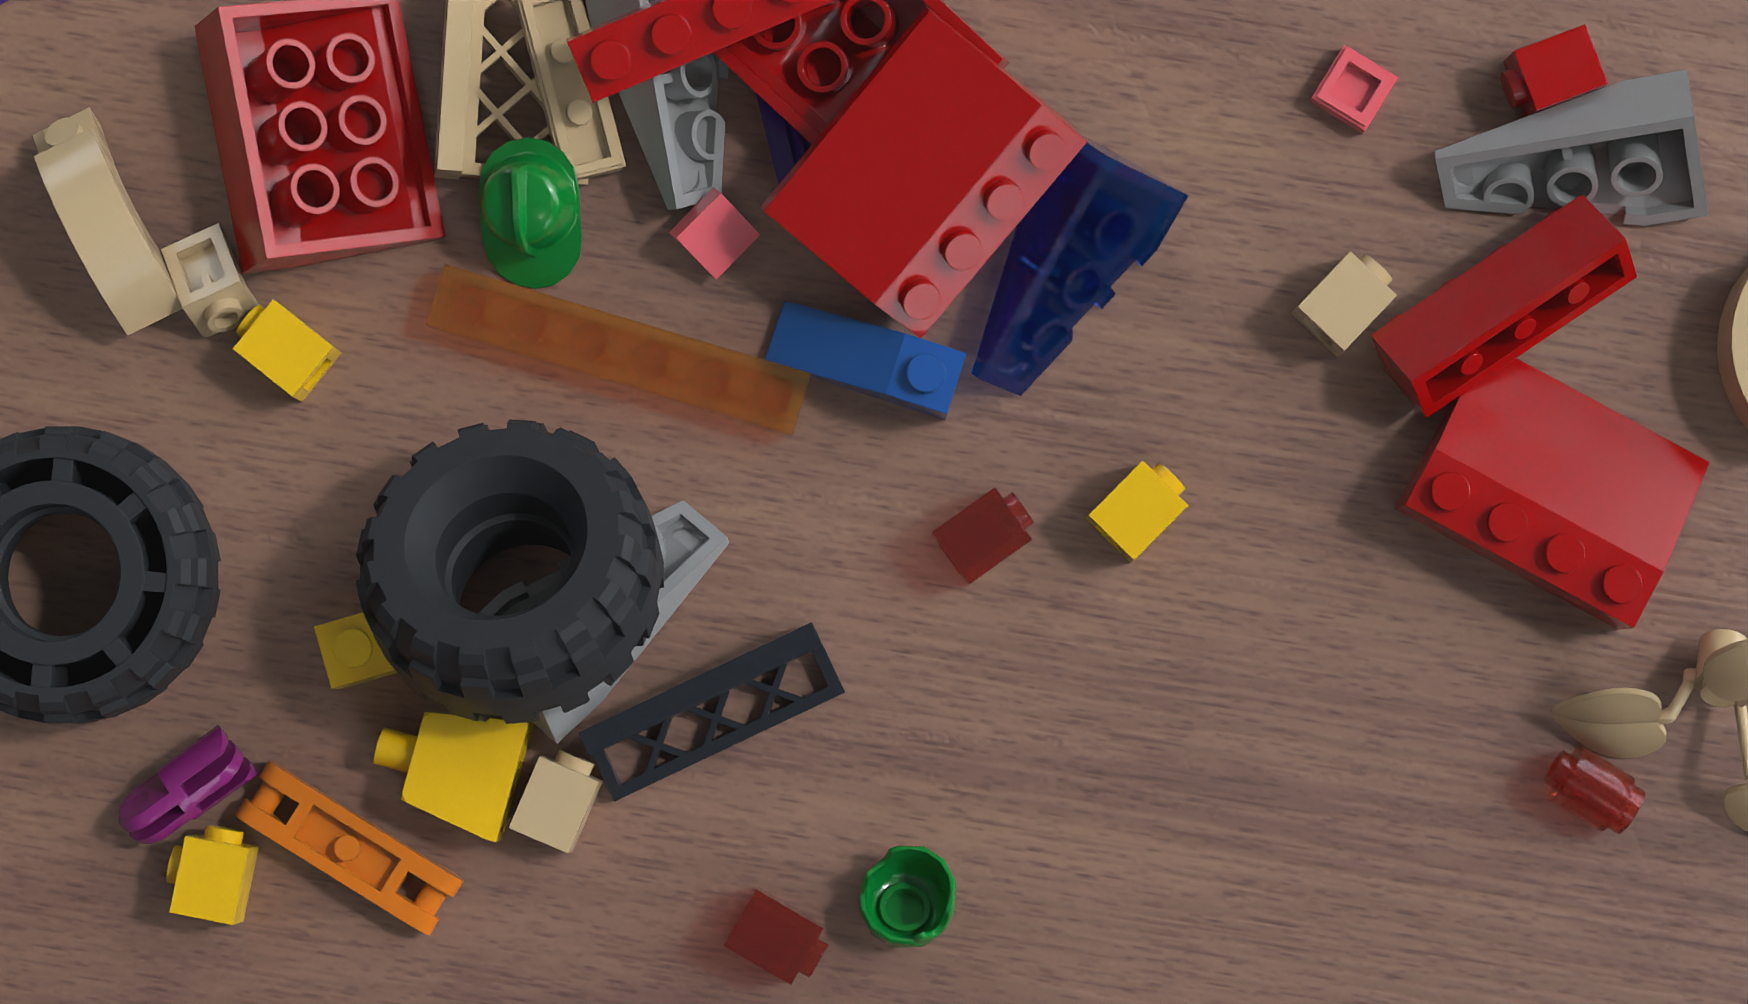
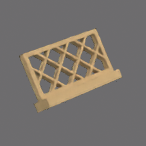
(462, 93)

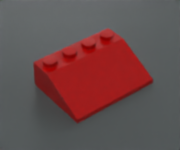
(825, 55)
(318, 130)
(923, 173)
(1556, 491)

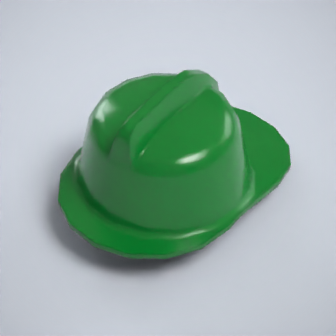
(530, 213)

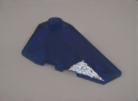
(1066, 259)

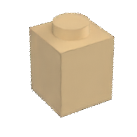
(1345, 302)
(557, 801)

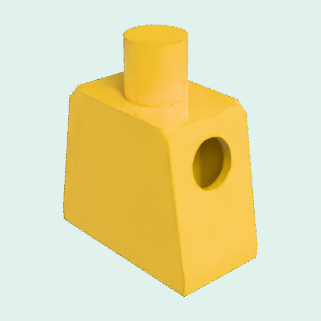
(459, 769)

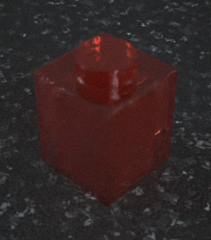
(984, 534)
(777, 937)

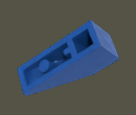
(867, 358)

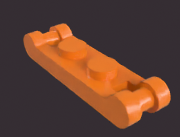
(349, 848)

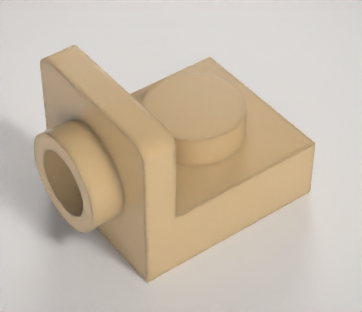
(209, 281)

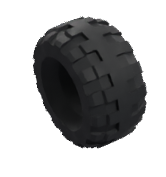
(496, 495)
(165, 578)

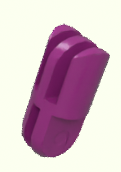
(185, 787)

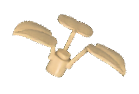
(1631, 719)

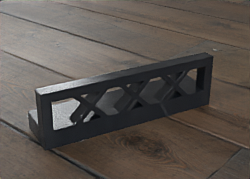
(703, 689)

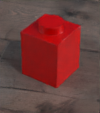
(1552, 71)

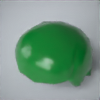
(908, 897)

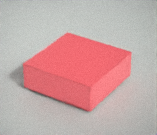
(1353, 89)
(714, 233)

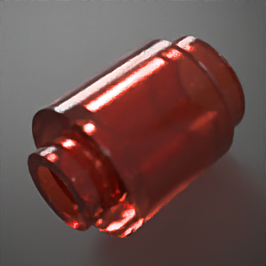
(1593, 790)

